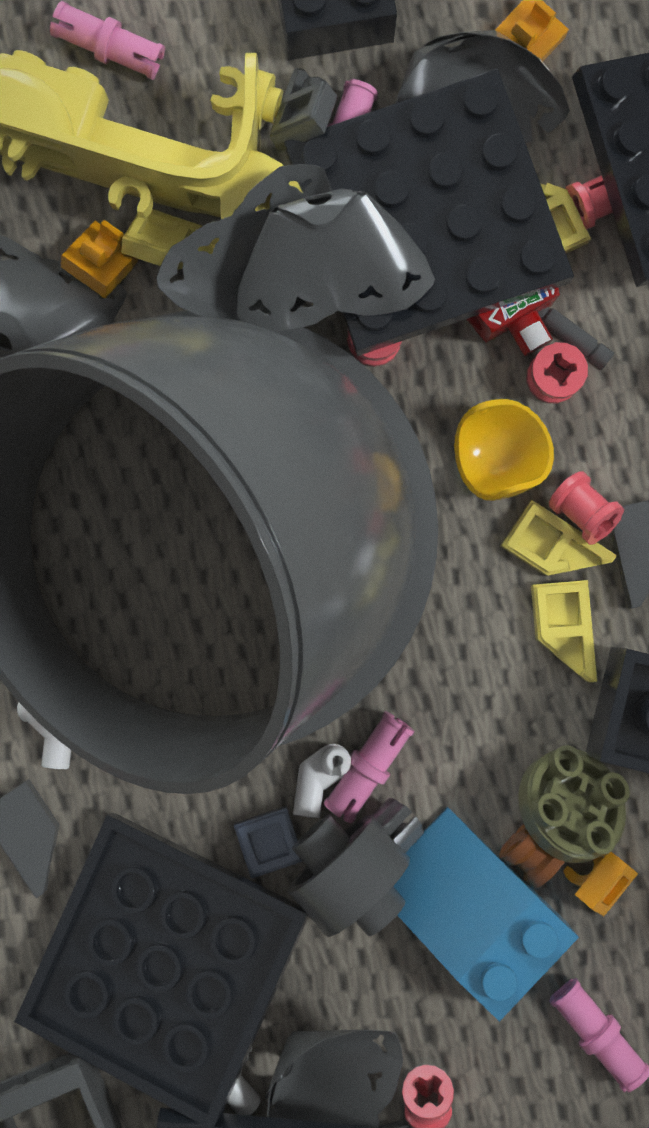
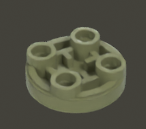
(573, 805)

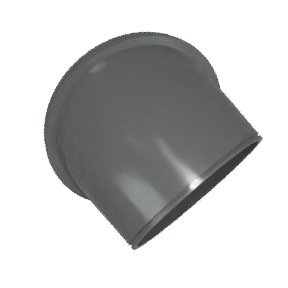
(315, 475)

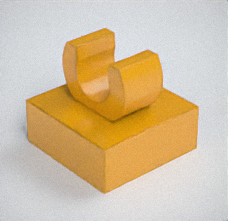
(534, 27)
(97, 258)
(604, 883)

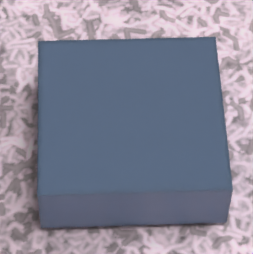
(267, 842)

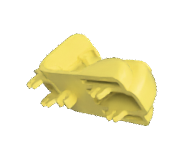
(58, 124)

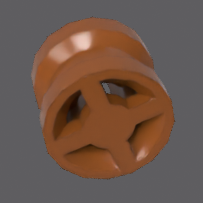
(529, 858)

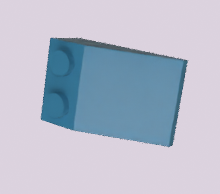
(479, 915)

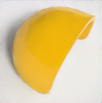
(502, 449)

